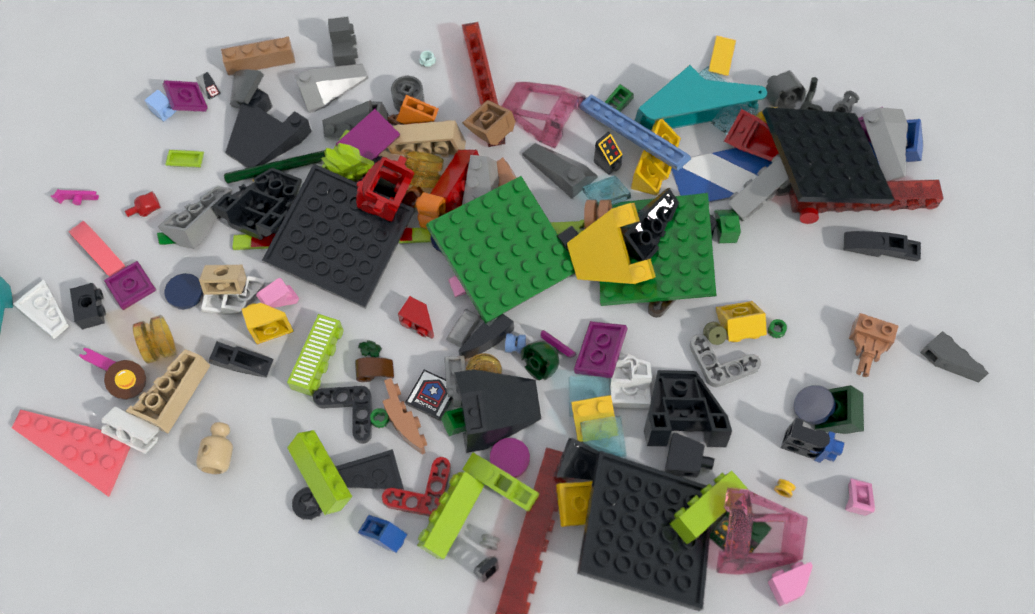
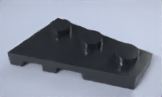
(372, 472)

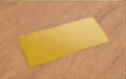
(722, 55)

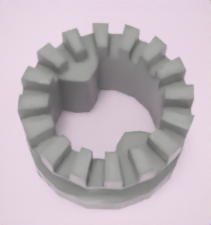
(489, 542)

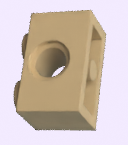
(222, 279)

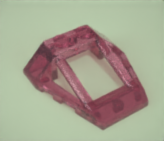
(555, 120)
(739, 532)

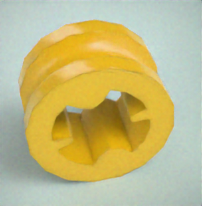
(785, 488)

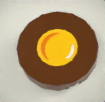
(125, 379)

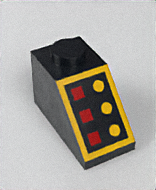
(607, 154)

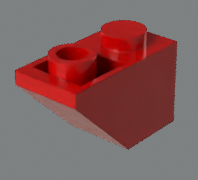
(416, 316)

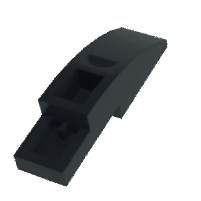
(882, 243)

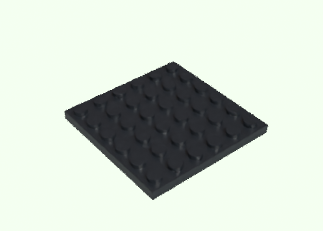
(827, 156)
(334, 241)
(631, 534)

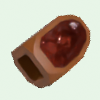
(412, 195)

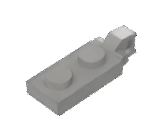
(452, 365)

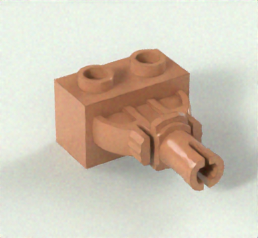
(873, 338)

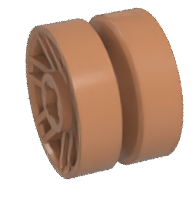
(593, 212)

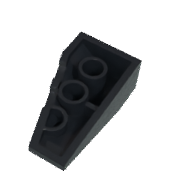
(643, 236)

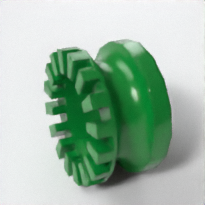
(783, 326)
(379, 411)

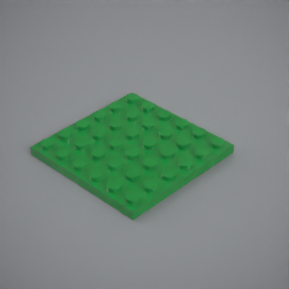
(502, 248)
(681, 263)

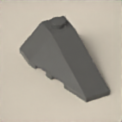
(561, 170)

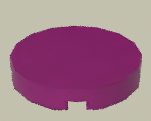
(510, 456)

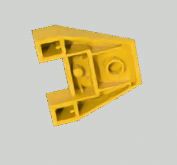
(601, 251)

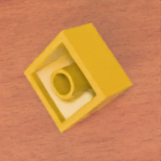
(742, 321)
(265, 322)

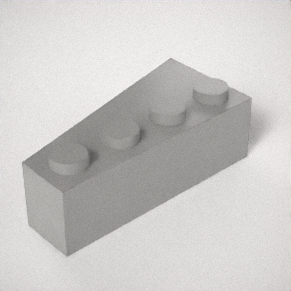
(760, 189)

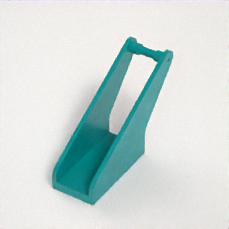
(695, 100)

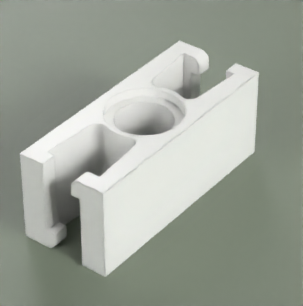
(130, 430)

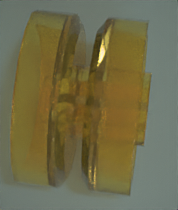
(424, 167)
(154, 339)

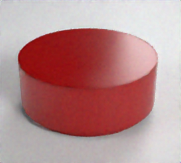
(809, 215)

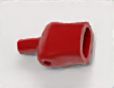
(144, 205)

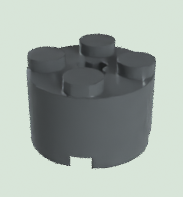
(784, 90)

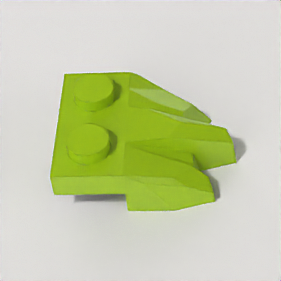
(347, 162)

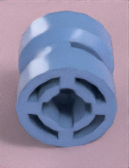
(510, 343)

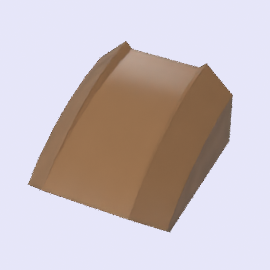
(490, 122)

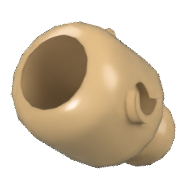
(215, 450)

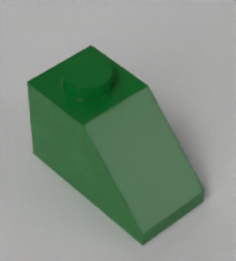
(727, 226)

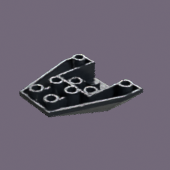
(495, 406)

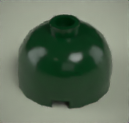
(541, 359)

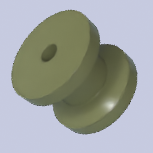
(715, 333)

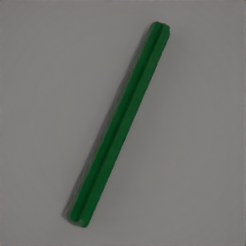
(281, 165)

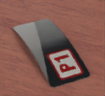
(208, 85)

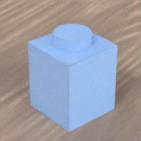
(159, 105)

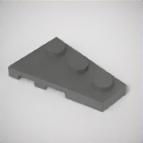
(346, 120)

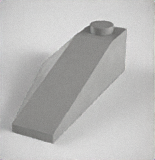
(325, 84)
(195, 222)

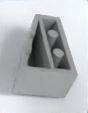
(481, 177)

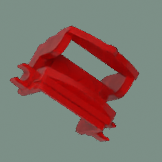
(382, 206)

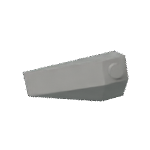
(888, 136)

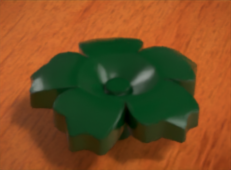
(369, 348)

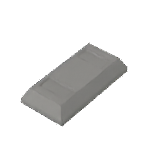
(463, 328)

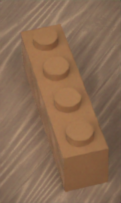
(258, 55)

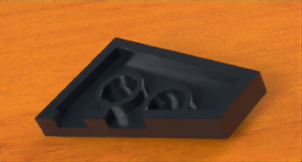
(577, 461)

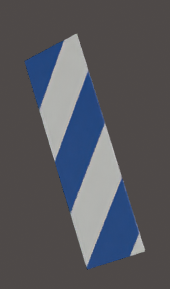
(718, 173)

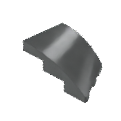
(244, 86)

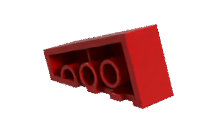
(453, 180)

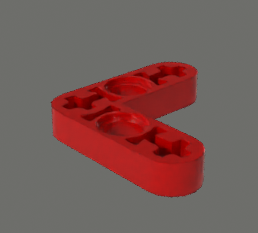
(423, 499)

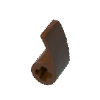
(370, 367)

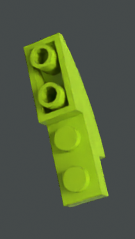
(500, 481)

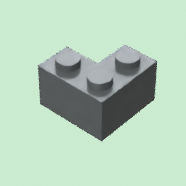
(343, 41)

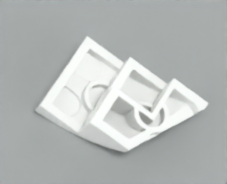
(232, 302)
(631, 383)

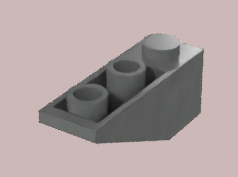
(951, 357)

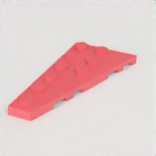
(76, 446)

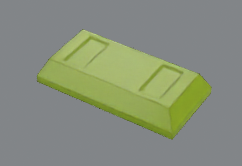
(184, 158)

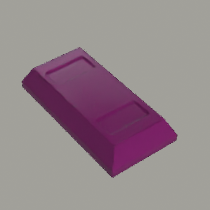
(557, 344)

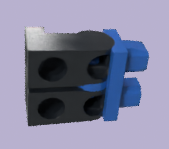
(811, 442)

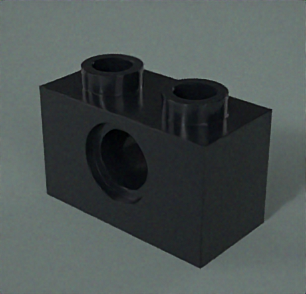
(81, 298)

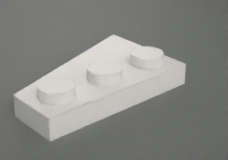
(42, 310)

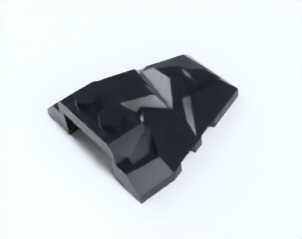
(261, 205)

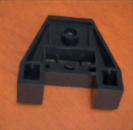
(261, 137)
(684, 404)

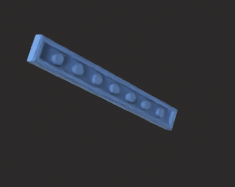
(635, 132)

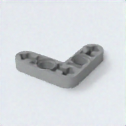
(721, 370)

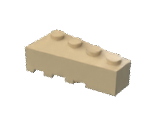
(429, 137)
(171, 392)

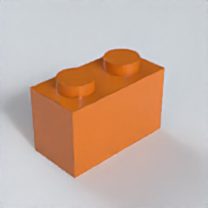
(416, 111)

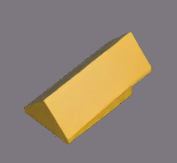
(651, 170)

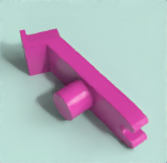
(75, 195)
(96, 359)

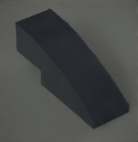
(487, 336)
(240, 360)

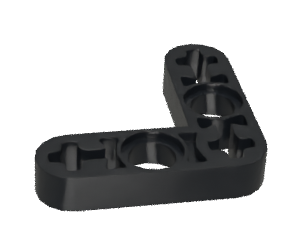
(357, 404)

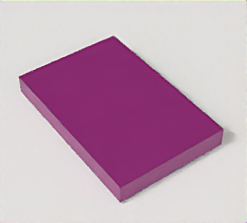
(371, 135)
(600, 349)

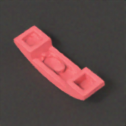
(97, 248)

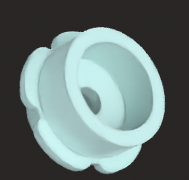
(427, 58)

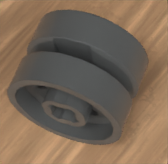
(405, 86)

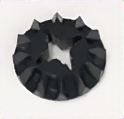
(300, 508)

